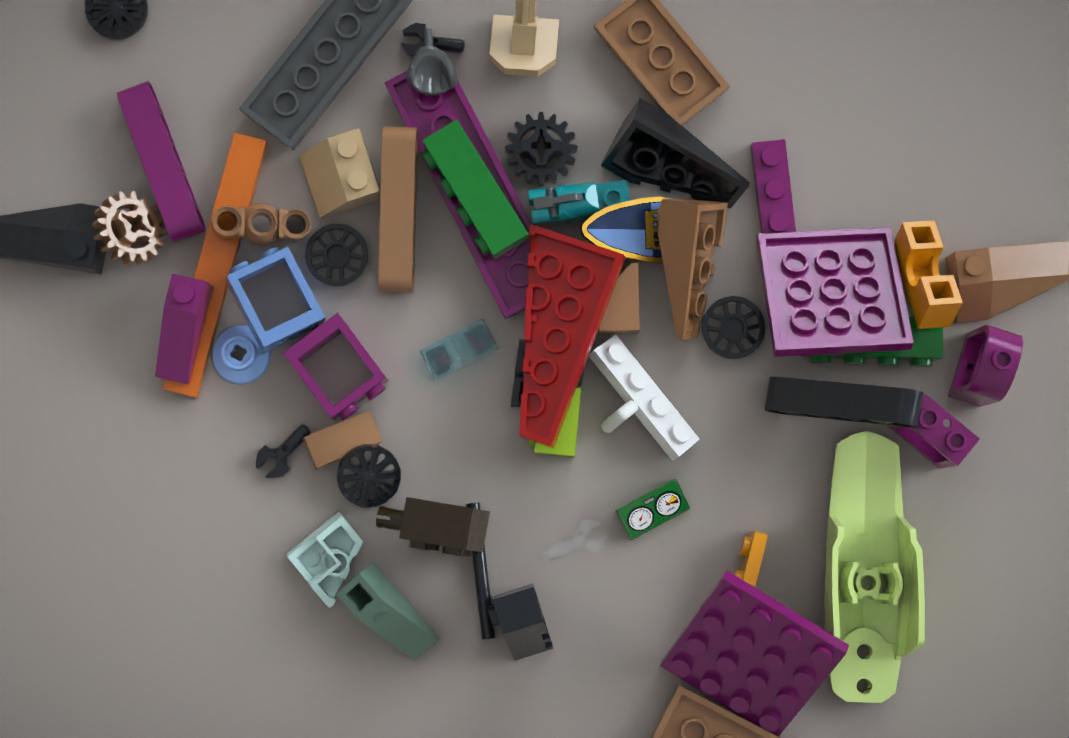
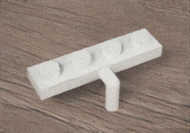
(642, 399)

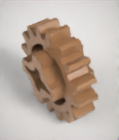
(125, 228)

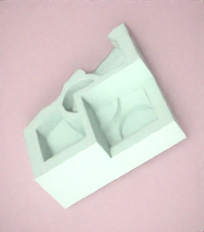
(327, 556)

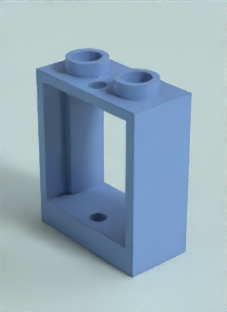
(290, 329)

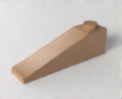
(687, 242)
(1005, 276)

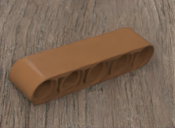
(398, 209)

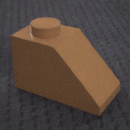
(623, 307)

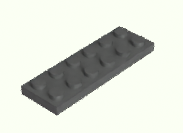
(319, 65)

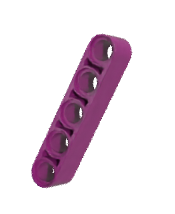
(161, 162)

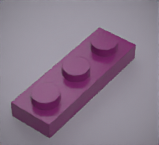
(773, 186)

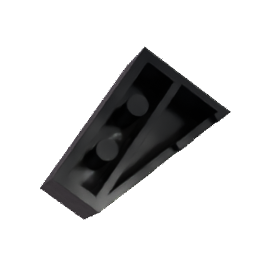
(521, 621)

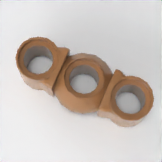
(277, 221)

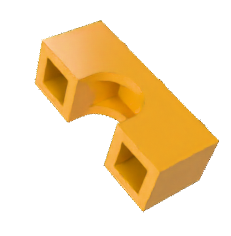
(931, 296)

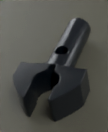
(442, 43)
(282, 452)

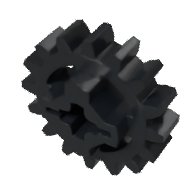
(553, 148)

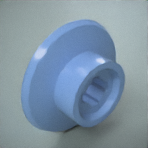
(229, 368)

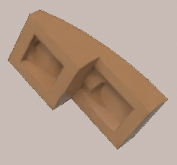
(336, 440)

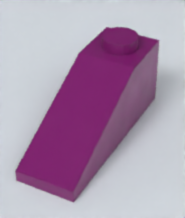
(182, 327)

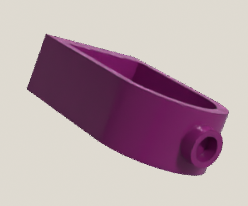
(994, 364)

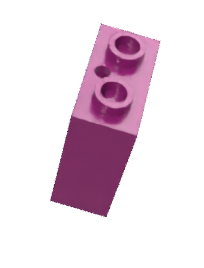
(317, 339)
(933, 440)

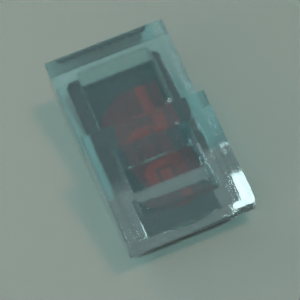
(459, 349)

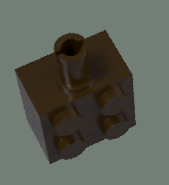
(436, 525)

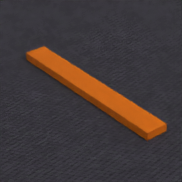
(220, 254)

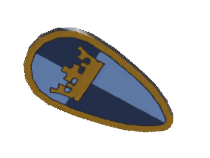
(627, 229)

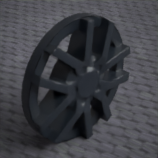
(336, 255)
(733, 327)

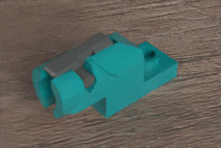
(575, 201)

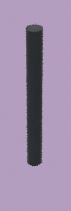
(482, 588)

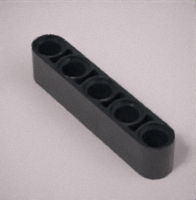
(844, 401)

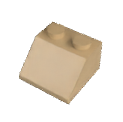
(340, 174)

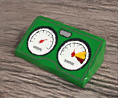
(653, 509)

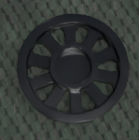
(116, 12)
(368, 475)

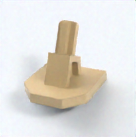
(523, 42)

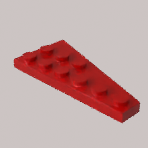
(563, 312)

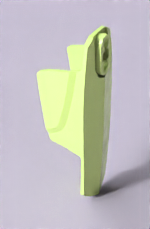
(871, 569)

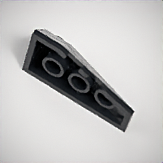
(54, 238)

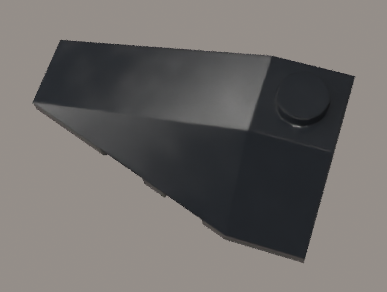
(663, 153)

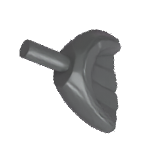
(431, 69)

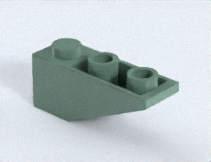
(387, 612)

